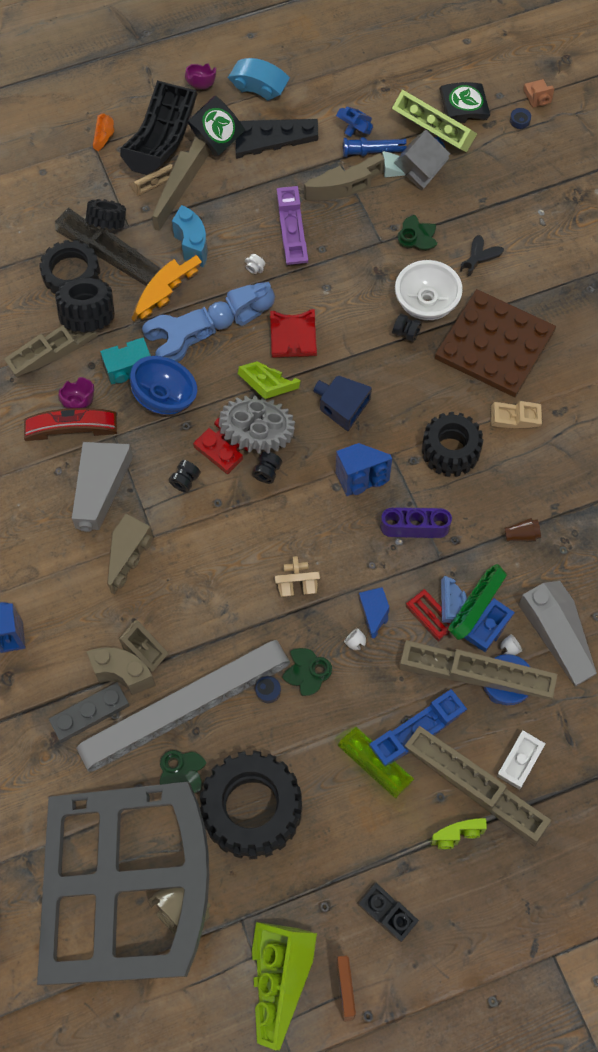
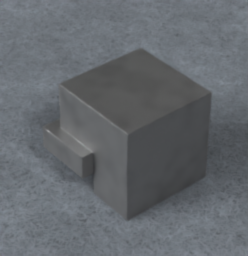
(422, 159)

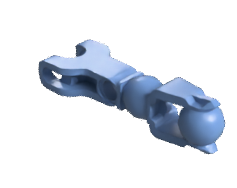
(240, 306)

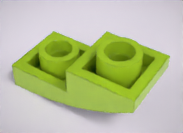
(450, 835)

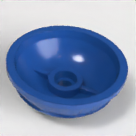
(162, 385)

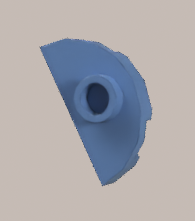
(452, 599)

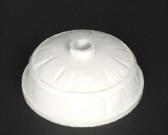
(432, 282)

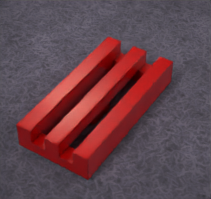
(423, 620)

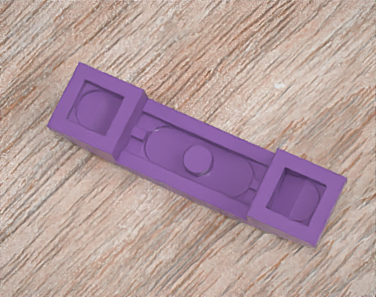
(291, 225)

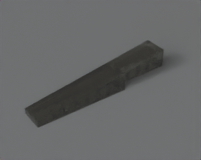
(106, 246)

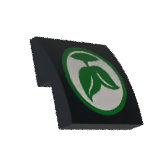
(464, 101)
(216, 125)

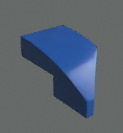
(375, 609)

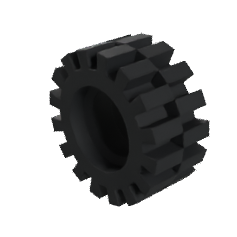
(105, 214)

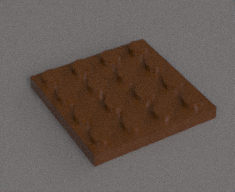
(495, 342)

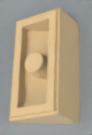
(152, 180)

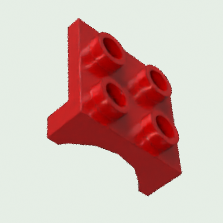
(293, 334)

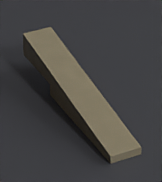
(180, 178)
(477, 670)
(479, 785)

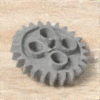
(256, 424)

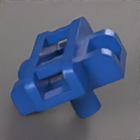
(356, 120)

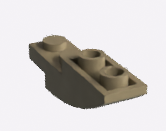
(340, 183)

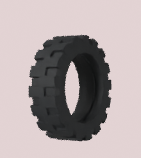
(61, 252)

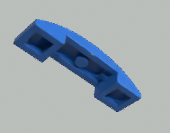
(433, 719)

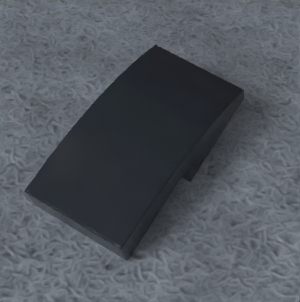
(387, 912)

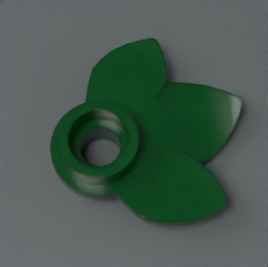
(419, 234)
(304, 673)
(185, 771)

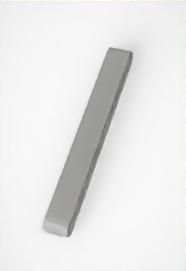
(182, 706)

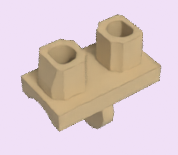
(285, 582)

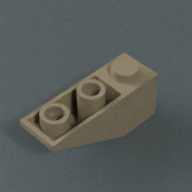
(127, 544)

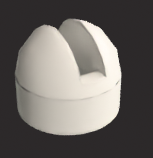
(354, 639)
(511, 645)

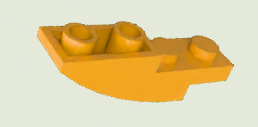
(162, 284)

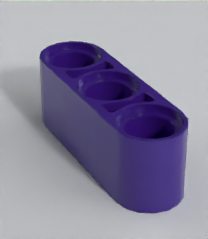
(425, 516)

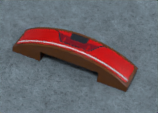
(70, 421)

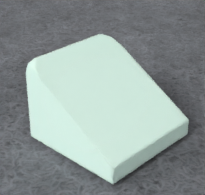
(390, 168)

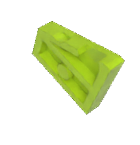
(266, 380)

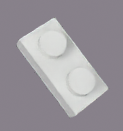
(521, 760)

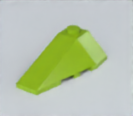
(283, 966)

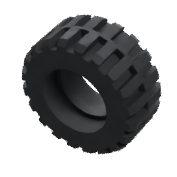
(244, 770)

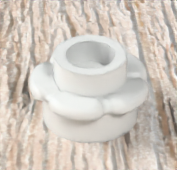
(255, 264)

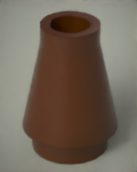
(524, 531)

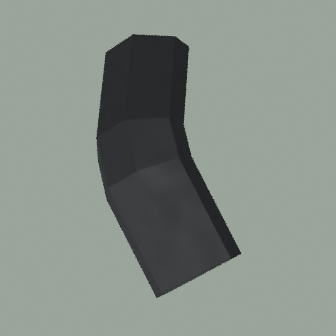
(161, 128)

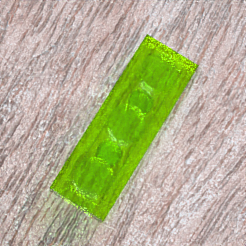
(390, 777)

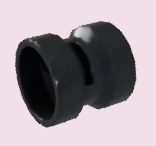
(407, 327)
(267, 467)
(184, 476)

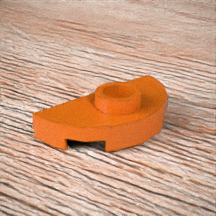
(103, 131)

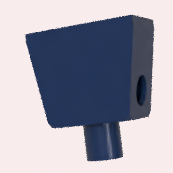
(343, 400)

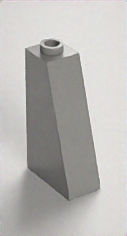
(98, 481)

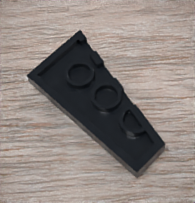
(275, 134)

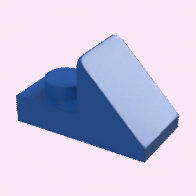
(490, 625)

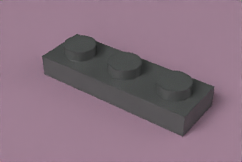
(89, 712)

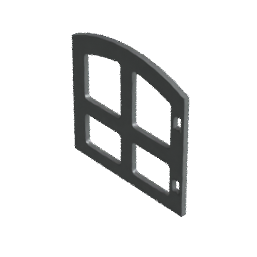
(110, 882)

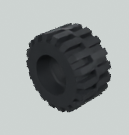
(85, 304)
(456, 428)

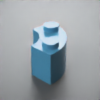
(258, 77)
(192, 234)

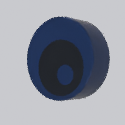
(520, 118)
(268, 689)

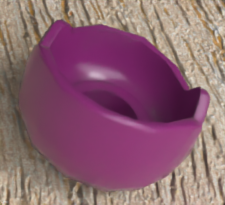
(200, 76)
(77, 394)

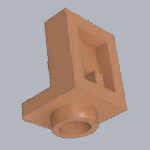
(538, 93)

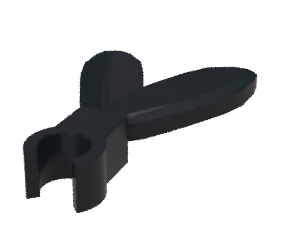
(479, 255)

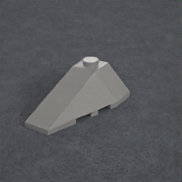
(559, 626)

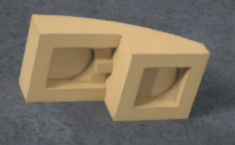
(516, 416)

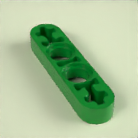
(477, 602)

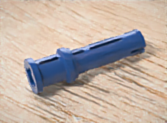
(365, 146)

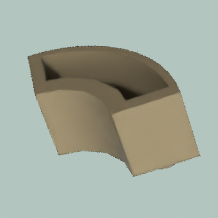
(120, 667)

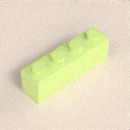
(434, 121)

